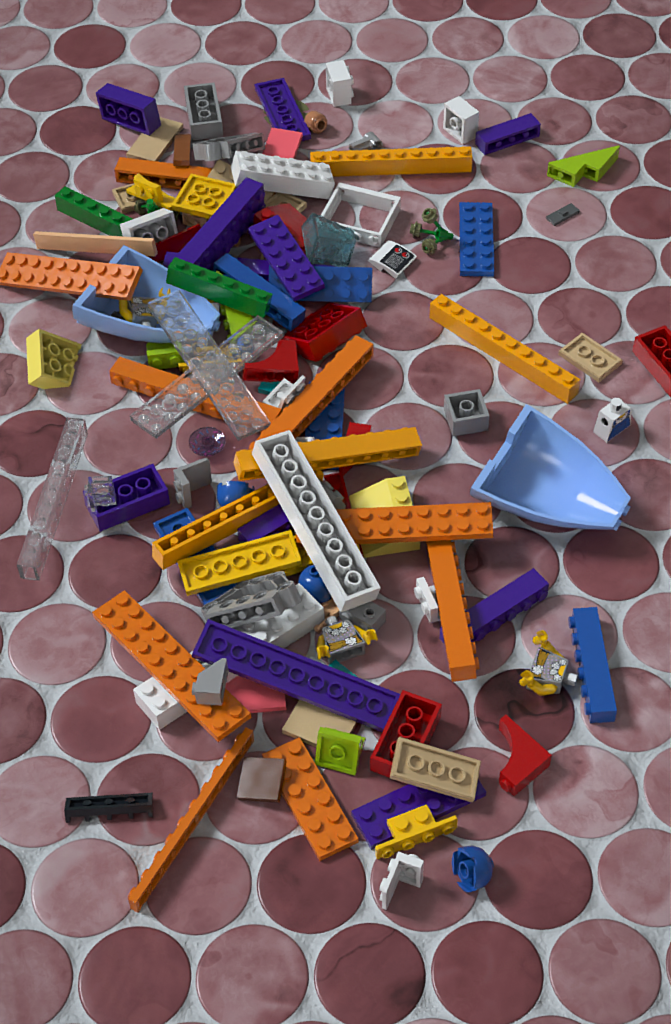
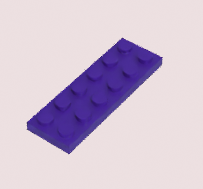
(281, 107)
(286, 258)
(373, 816)

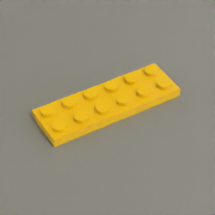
(239, 562)

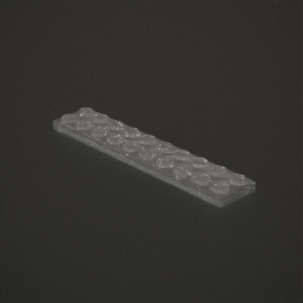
(209, 365)
(186, 392)

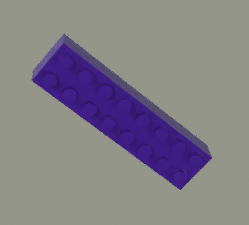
(225, 225)

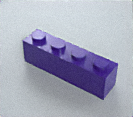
(507, 134)
(267, 524)

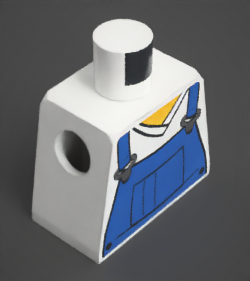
(612, 419)

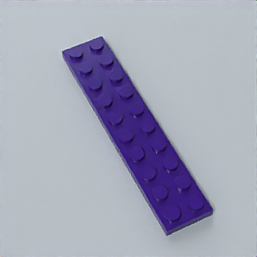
(296, 675)

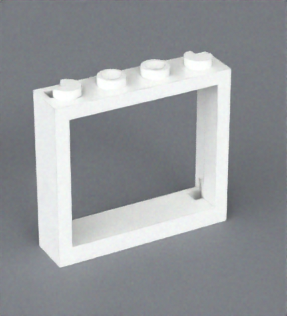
(367, 198)

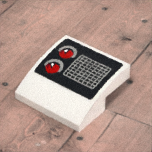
(392, 258)

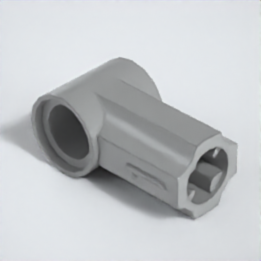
(369, 142)

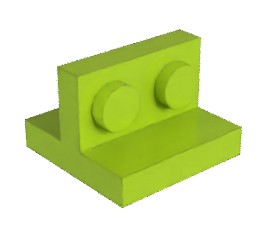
(338, 750)

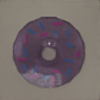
(206, 441)

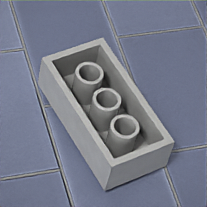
(203, 111)

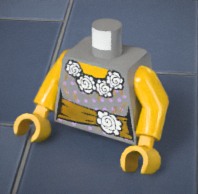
(137, 310)
(342, 640)
(547, 670)

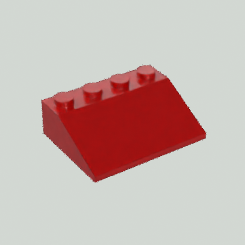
(289, 215)
(326, 330)

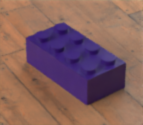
(128, 109)
(135, 495)

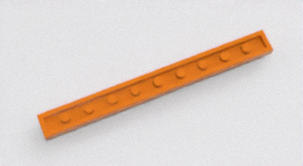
(188, 823)

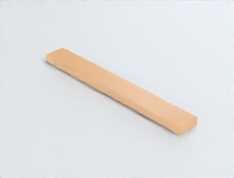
(93, 243)

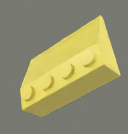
(386, 493)

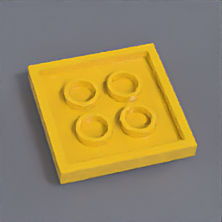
(202, 196)

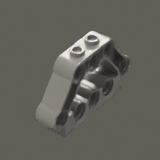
(226, 146)
(253, 600)

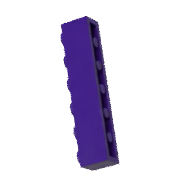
(506, 604)

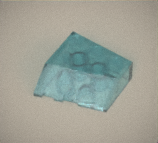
(327, 241)

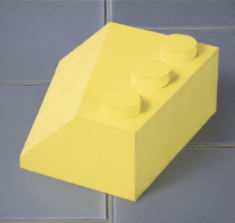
(50, 360)

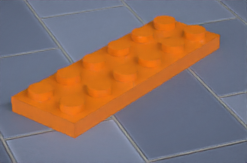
(313, 801)

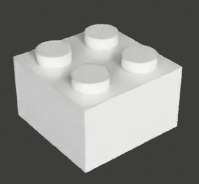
(339, 83)
(460, 120)

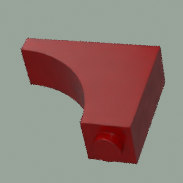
(279, 365)
(526, 760)

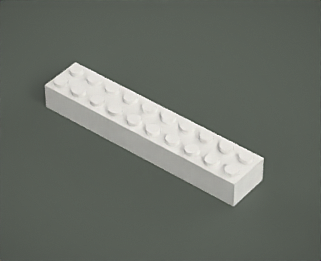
(315, 521)
(278, 630)

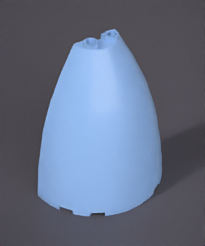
(97, 311)
(551, 478)

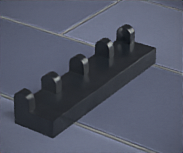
(108, 806)

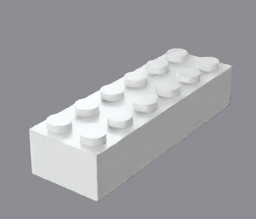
(284, 174)

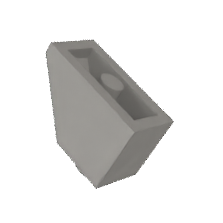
(211, 684)

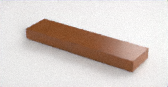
(182, 150)

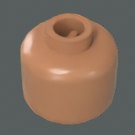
(316, 122)

